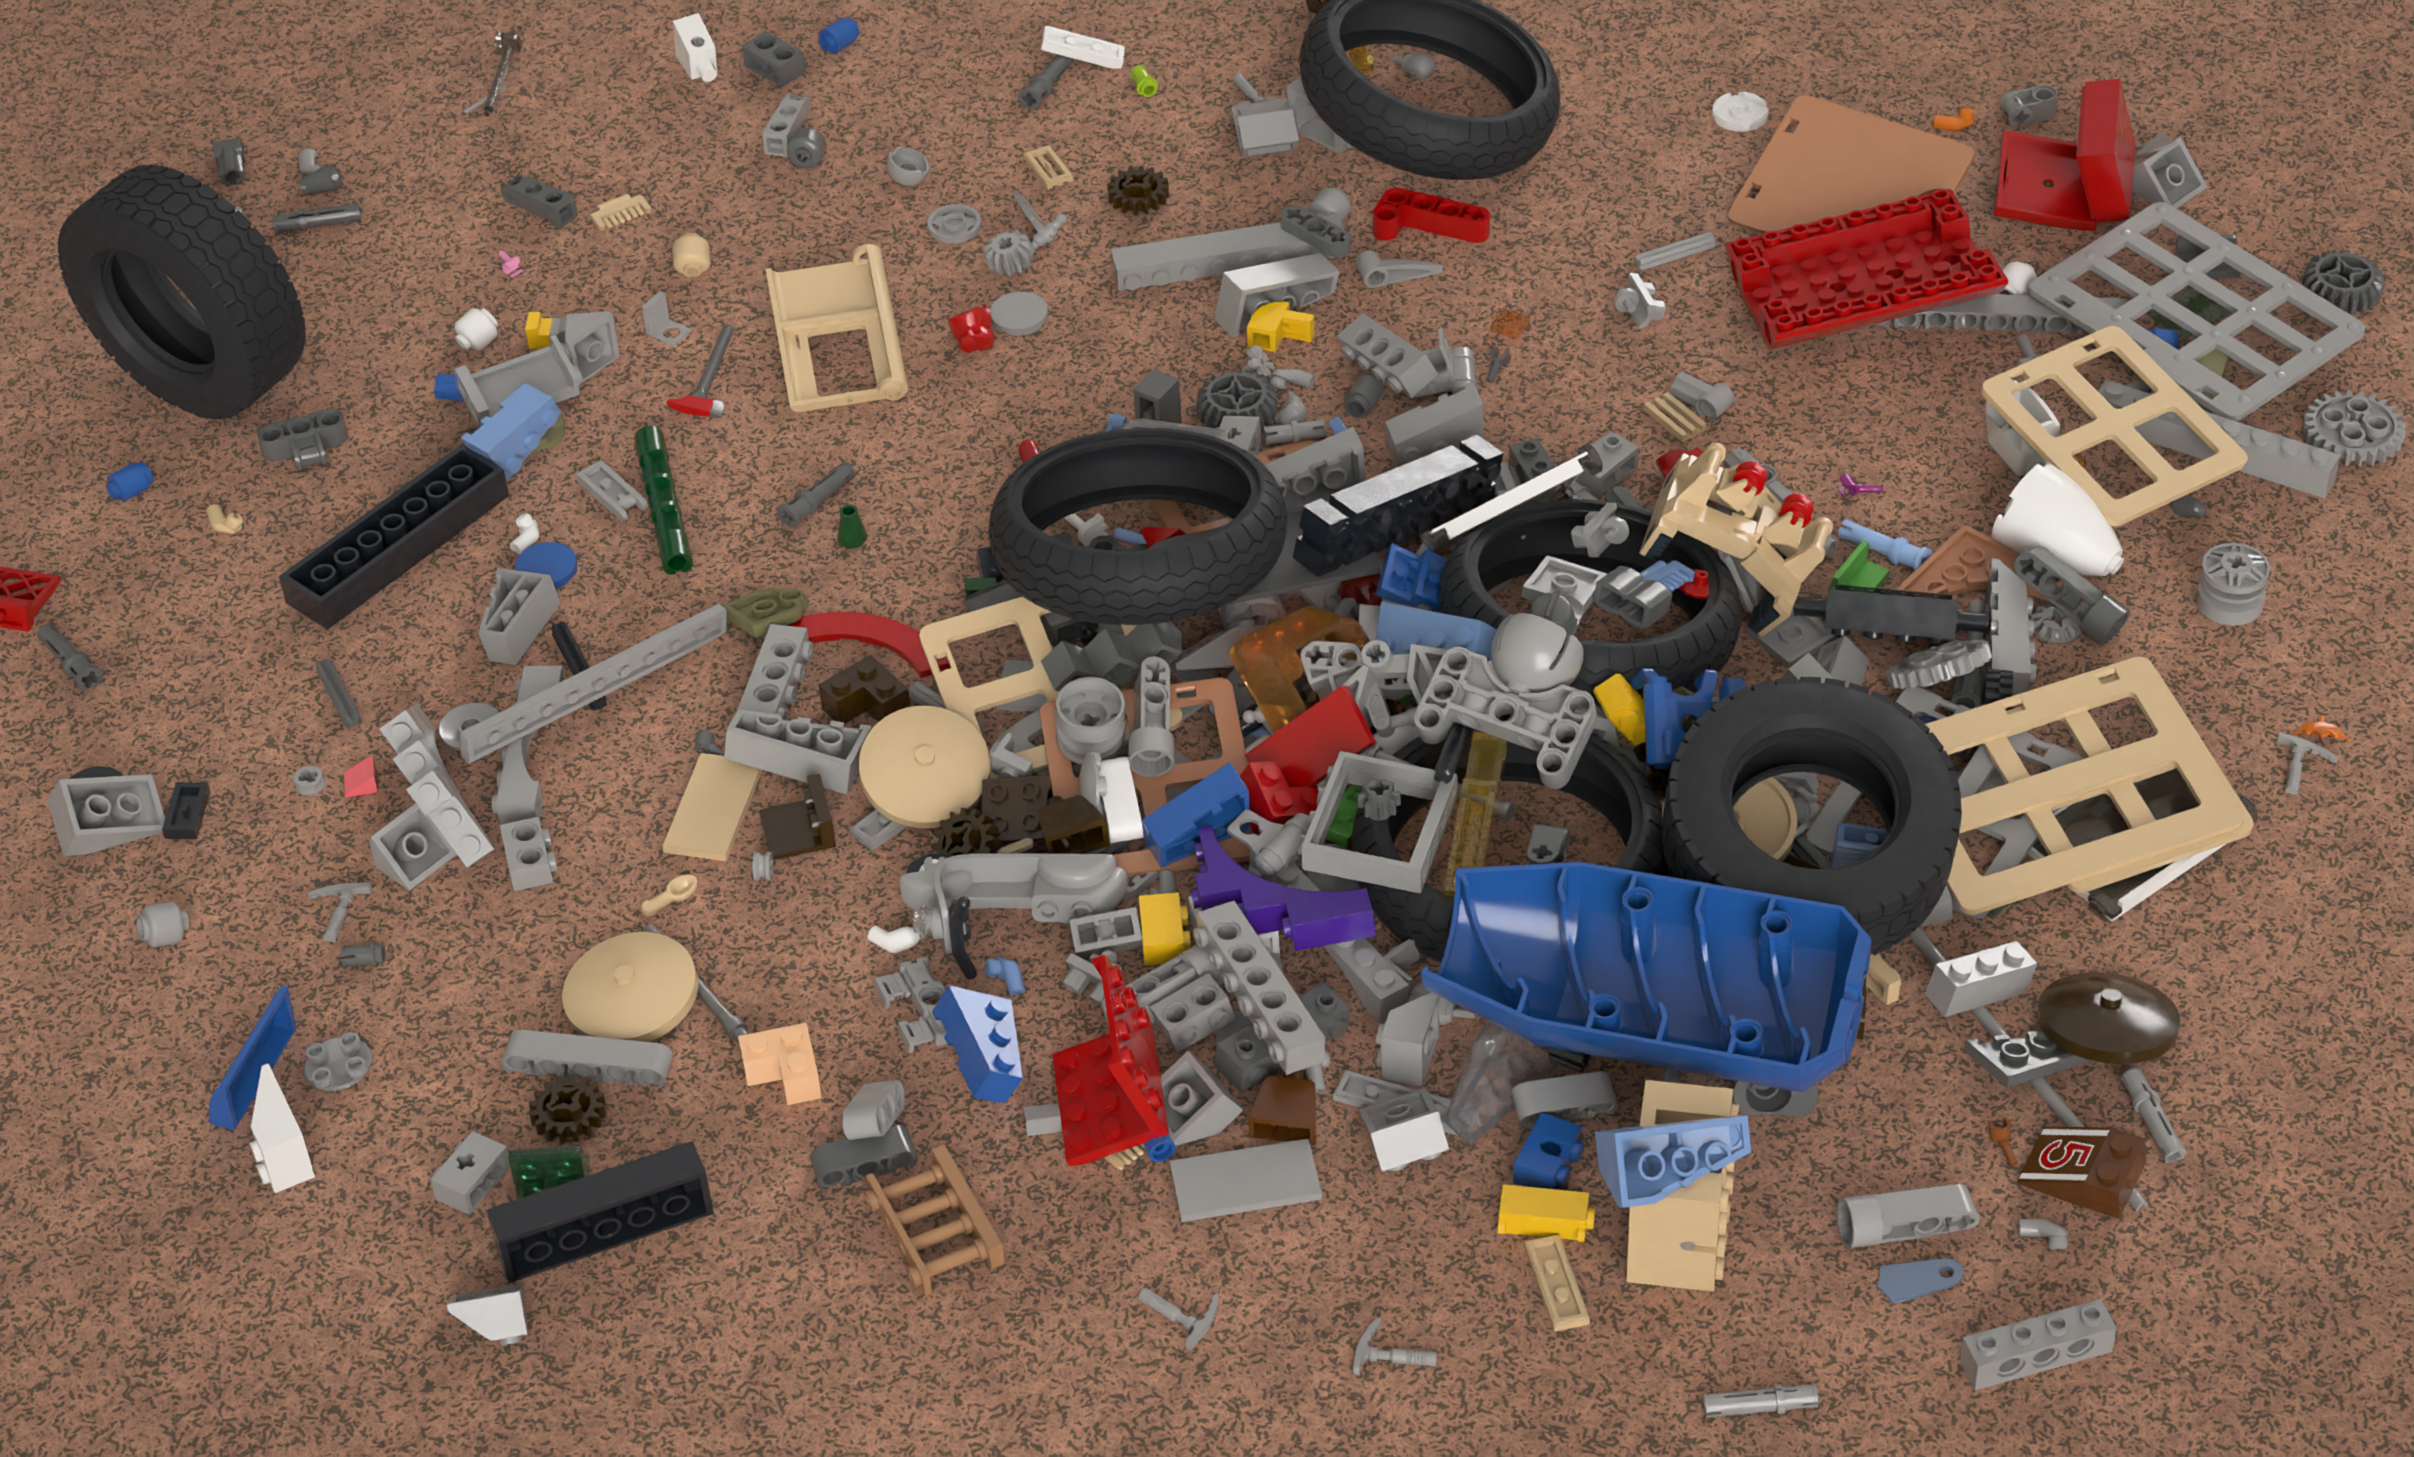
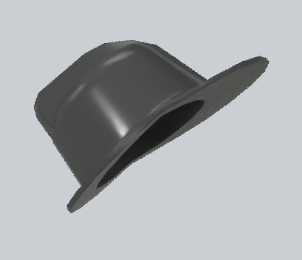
(1560, 609)
(1774, 1100)

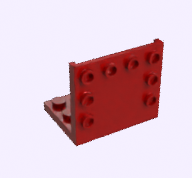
(1111, 1083)

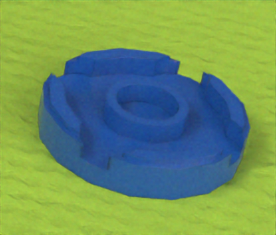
(549, 559)

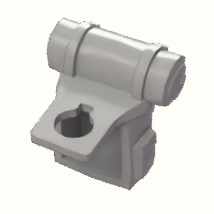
(1453, 366)
(1274, 845)

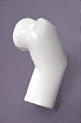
(895, 940)

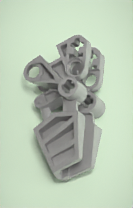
(1369, 679)

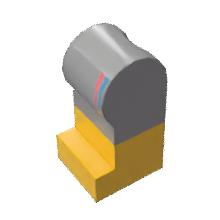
(539, 330)

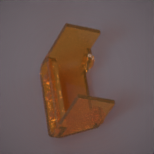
(1270, 660)

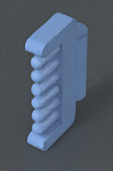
(1669, 574)

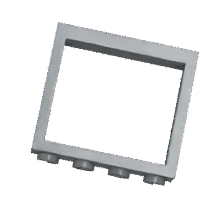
(1367, 868)

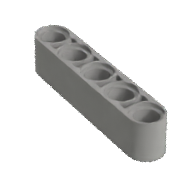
(587, 1057)

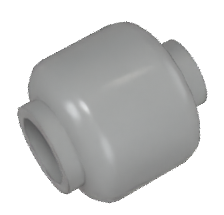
(1331, 202)
(162, 924)

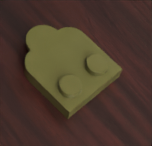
(766, 607)

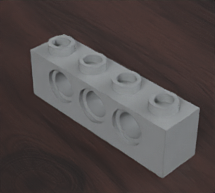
(1386, 356)
(777, 671)
(2037, 1344)

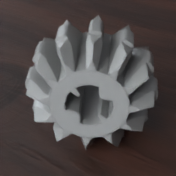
(1008, 253)

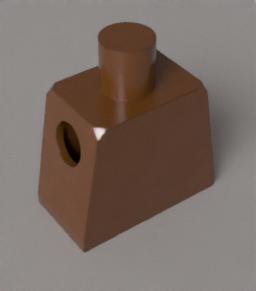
(1284, 1109)

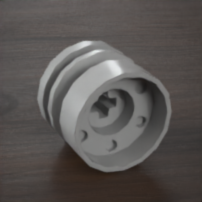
(2233, 584)
(1090, 719)

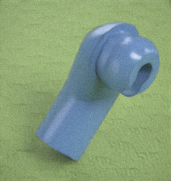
(1007, 971)

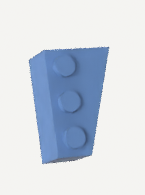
(514, 429)

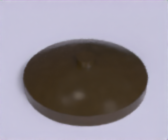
(2108, 1018)

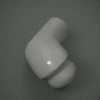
(1293, 376)
(1166, 883)
(1316, 1075)

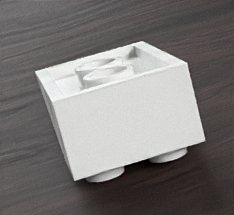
(277, 1137)

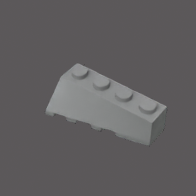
(2009, 626)

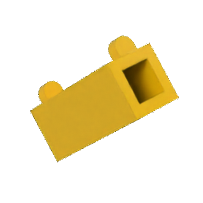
(1545, 1212)

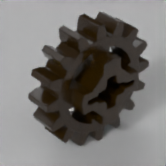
(1138, 190)
(966, 834)
(567, 1109)

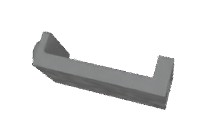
(543, 369)

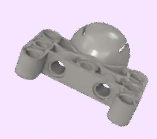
(1522, 680)

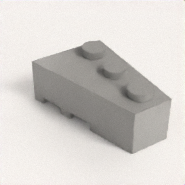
(1435, 426)

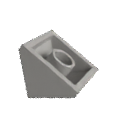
(591, 341)
(410, 848)

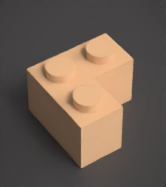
(782, 1055)

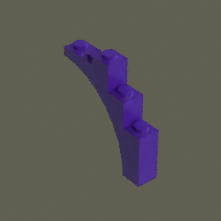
(1303, 915)

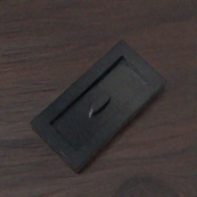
(186, 810)

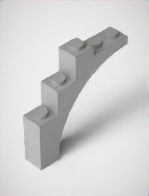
(431, 785)

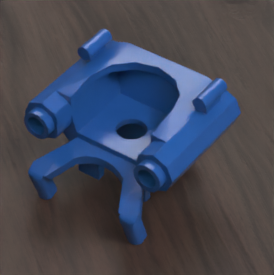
(1666, 710)

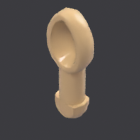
(676, 891)

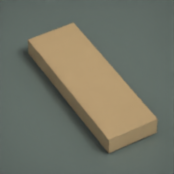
(1556, 1282)

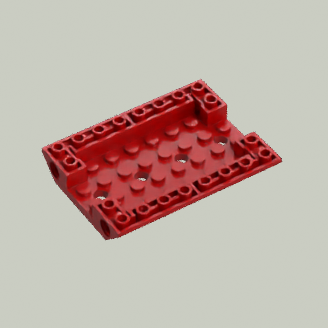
(1862, 268)

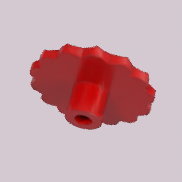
(1698, 587)

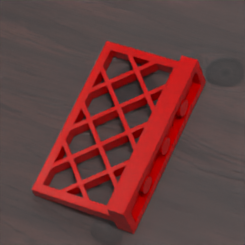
(17, 610)

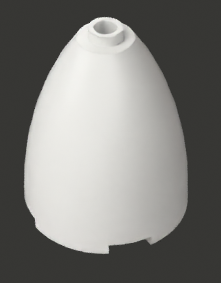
(2061, 517)

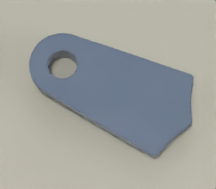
(1917, 1279)

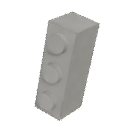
(1980, 978)

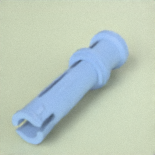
(1896, 549)

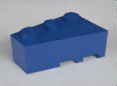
(1211, 802)

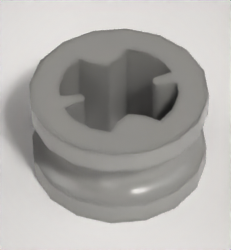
(314, 774)
(763, 866)

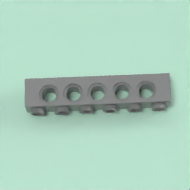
(1260, 988)

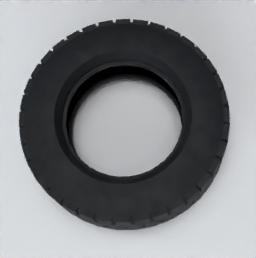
(170, 225)
(1830, 734)

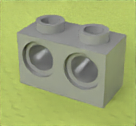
(526, 853)
(1192, 1012)

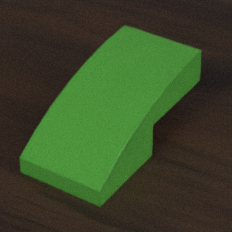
(1342, 824)

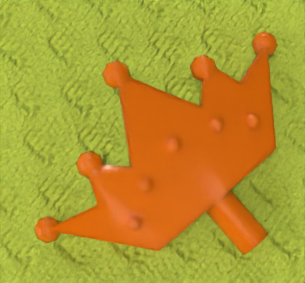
(2321, 729)

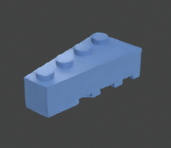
(1404, 626)

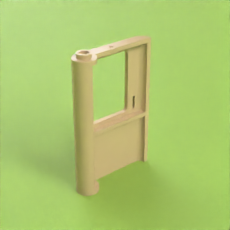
(835, 301)

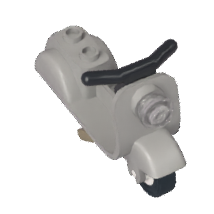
(1048, 884)

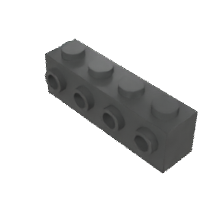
(1246, 1058)

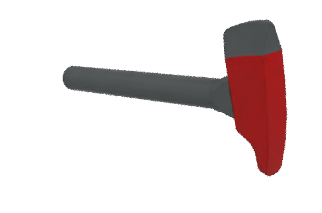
(698, 402)

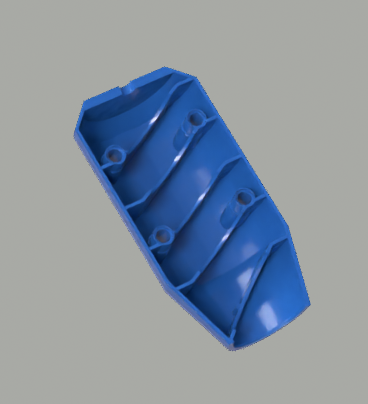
(1658, 970)

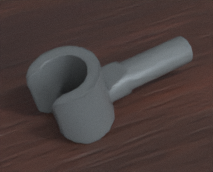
(1497, 362)
(706, 739)

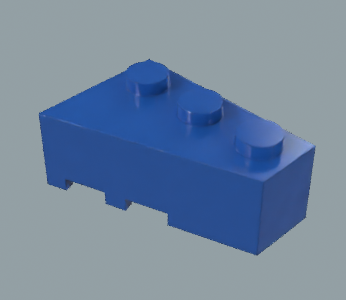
(984, 1039)

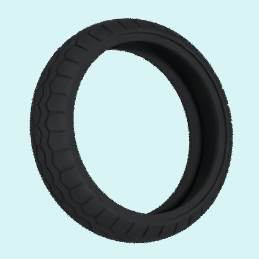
(1414, 136)
(1498, 553)
(1148, 583)
(1601, 778)

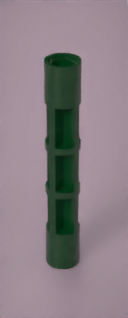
(663, 501)

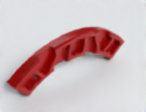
(871, 630)

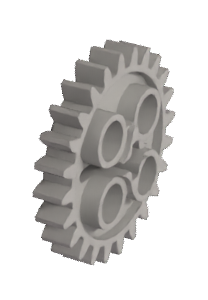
(2355, 427)
(1939, 664)

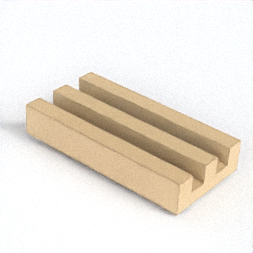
(1055, 179)
(1678, 413)

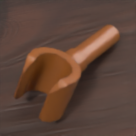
(2002, 1136)

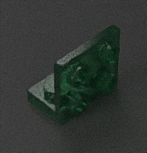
(546, 1168)

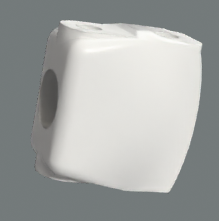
(2009, 443)

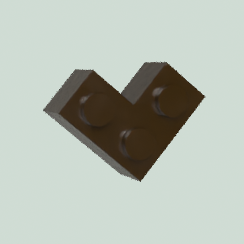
(862, 689)

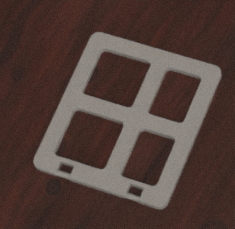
(2015, 833)

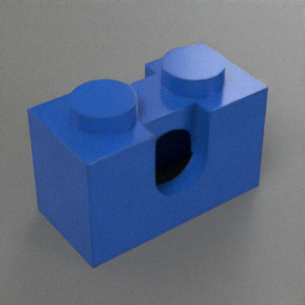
(1548, 1153)

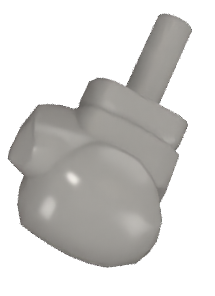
(1419, 65)
(1291, 410)

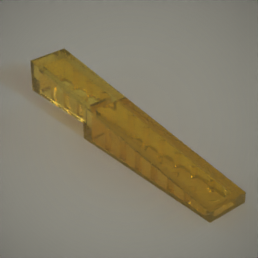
(1476, 819)

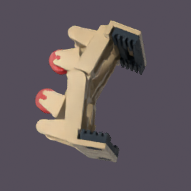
(1743, 534)

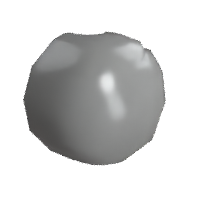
(907, 166)

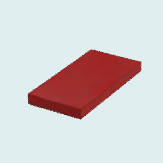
(1315, 739)

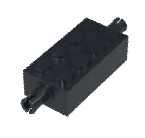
(1891, 612)

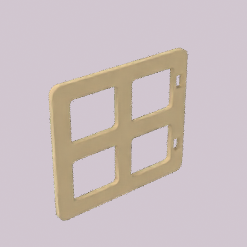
(2115, 424)
(969, 701)
(2122, 793)

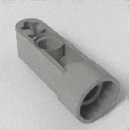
(1151, 741)
(1171, 977)
(1905, 1215)

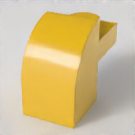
(1276, 321)

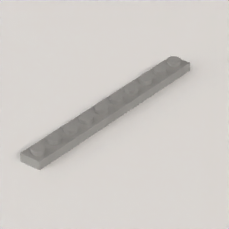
(592, 683)

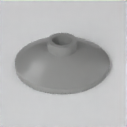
(462, 718)

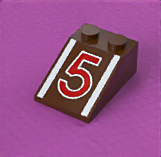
(2086, 1166)

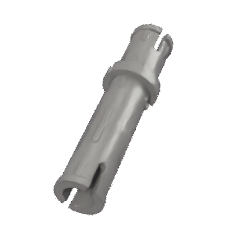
(2148, 1105)
(1761, 1400)

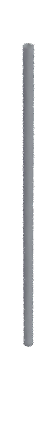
(1995, 1029)

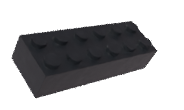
(600, 1211)

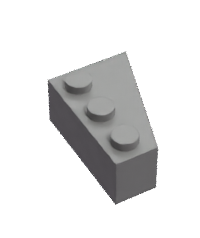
(516, 614)

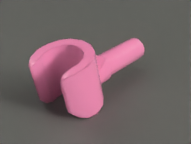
(510, 264)

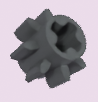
(1379, 799)

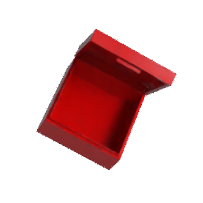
(2088, 177)

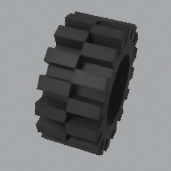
(1997, 686)

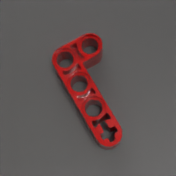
(1428, 213)

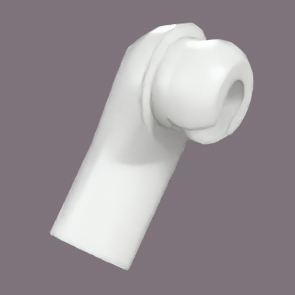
(528, 533)

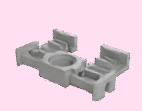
(917, 981)

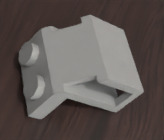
(1264, 126)

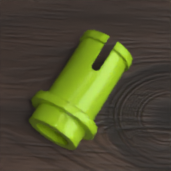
(1143, 81)

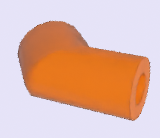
(1957, 123)

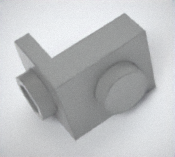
(1007, 763)

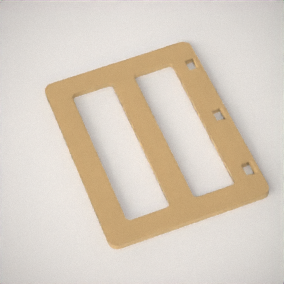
(2171, 746)

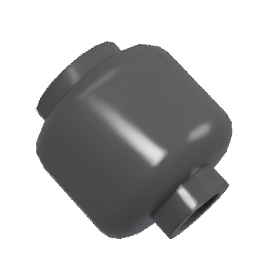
(806, 148)

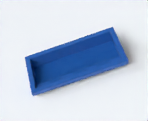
(262, 1047)

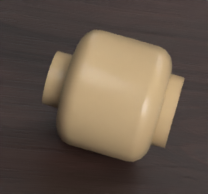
(691, 255)

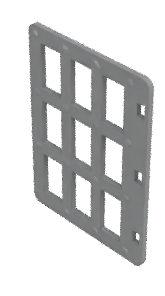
(2182, 364)

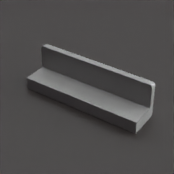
(1843, 661)

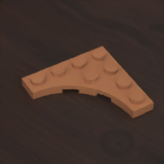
(1963, 565)

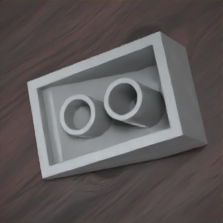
(104, 812)

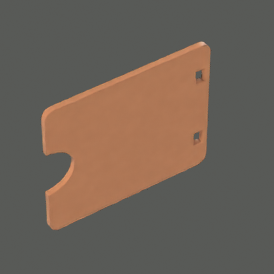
(1843, 164)

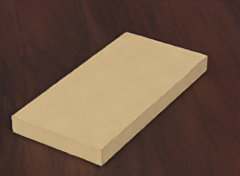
(712, 808)

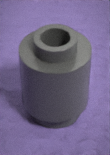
(1363, 396)

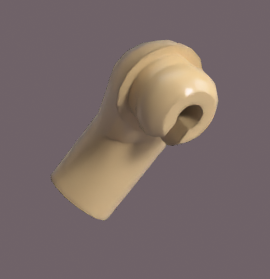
(223, 524)

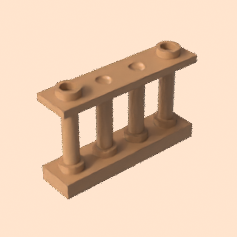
(956, 1195)

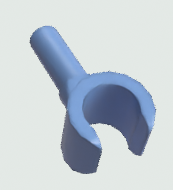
(1116, 422)

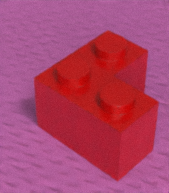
(1273, 797)

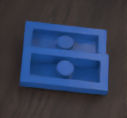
(1411, 577)

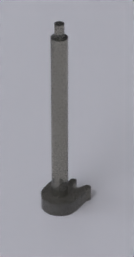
(507, 44)

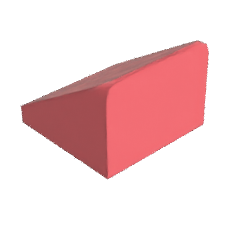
(361, 778)

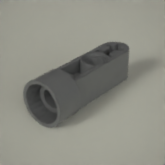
(2098, 616)

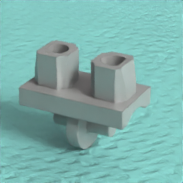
(1639, 302)
(1600, 530)
(1083, 972)

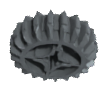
(2345, 280)
(1221, 393)

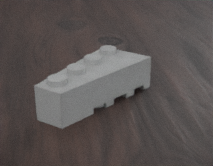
(1289, 280)
(1319, 469)
(796, 747)

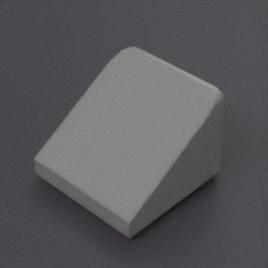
(1042, 1119)

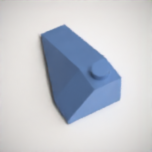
(1658, 1159)

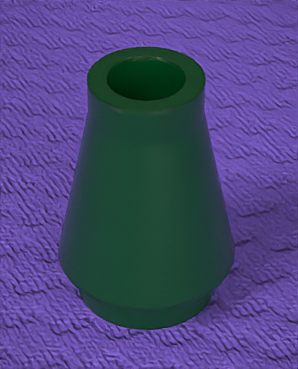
(851, 529)

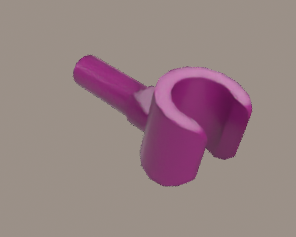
(1848, 481)

